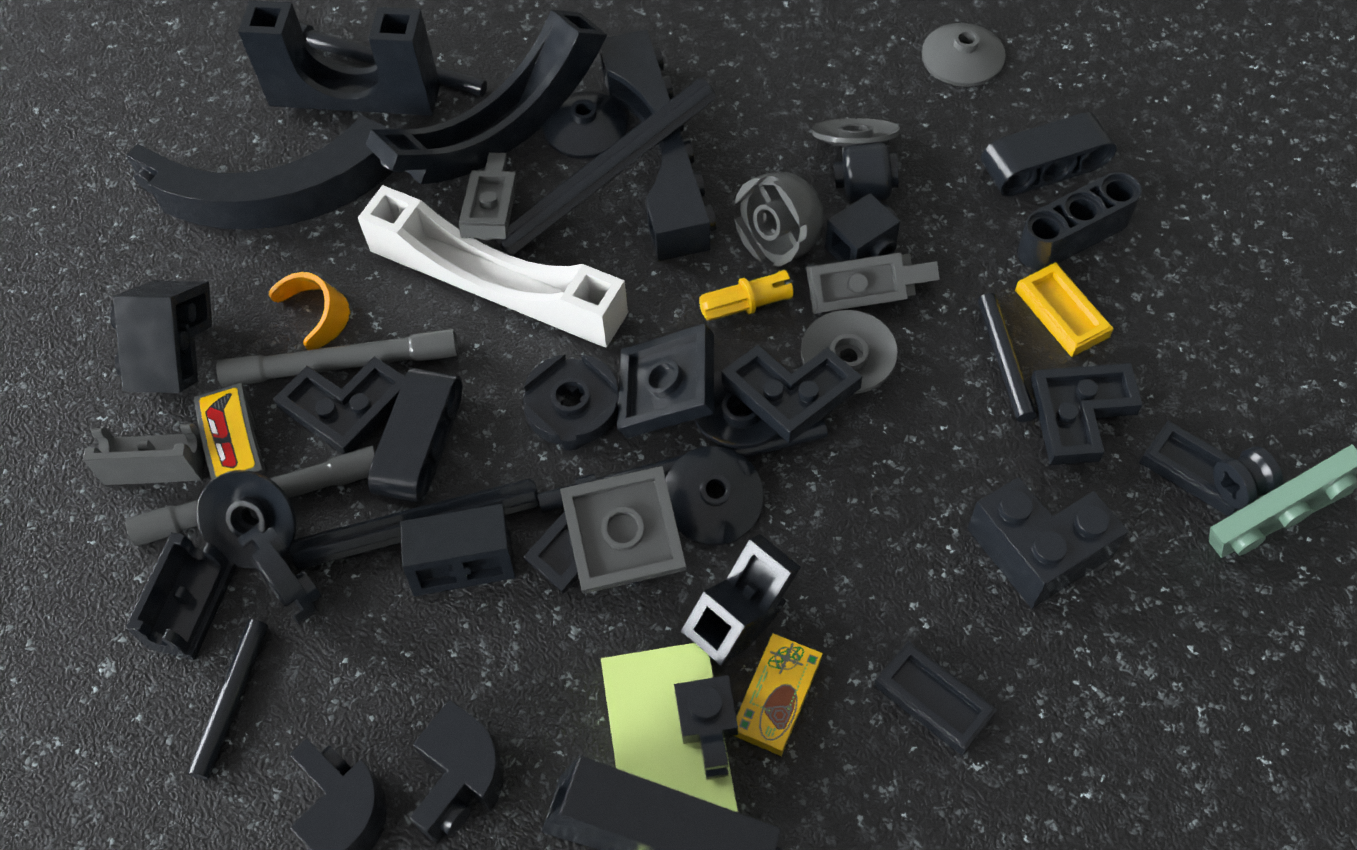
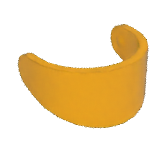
(335, 312)

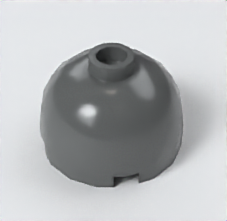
(779, 217)

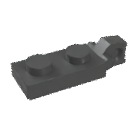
(488, 201)
(866, 281)

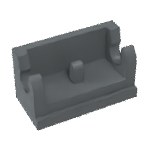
(147, 457)

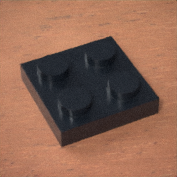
(666, 381)

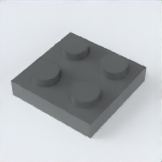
(622, 529)

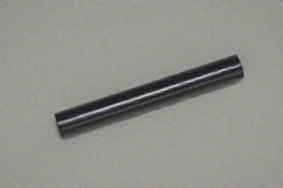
(1006, 358)
(228, 700)

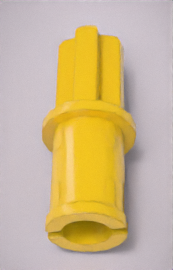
(746, 296)

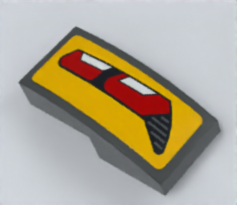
(228, 431)

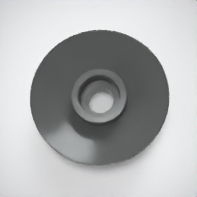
(963, 54)
(855, 131)
(854, 336)

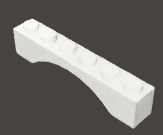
(563, 296)

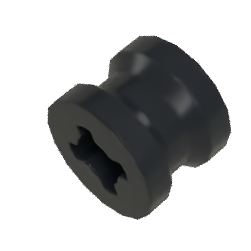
(1247, 477)

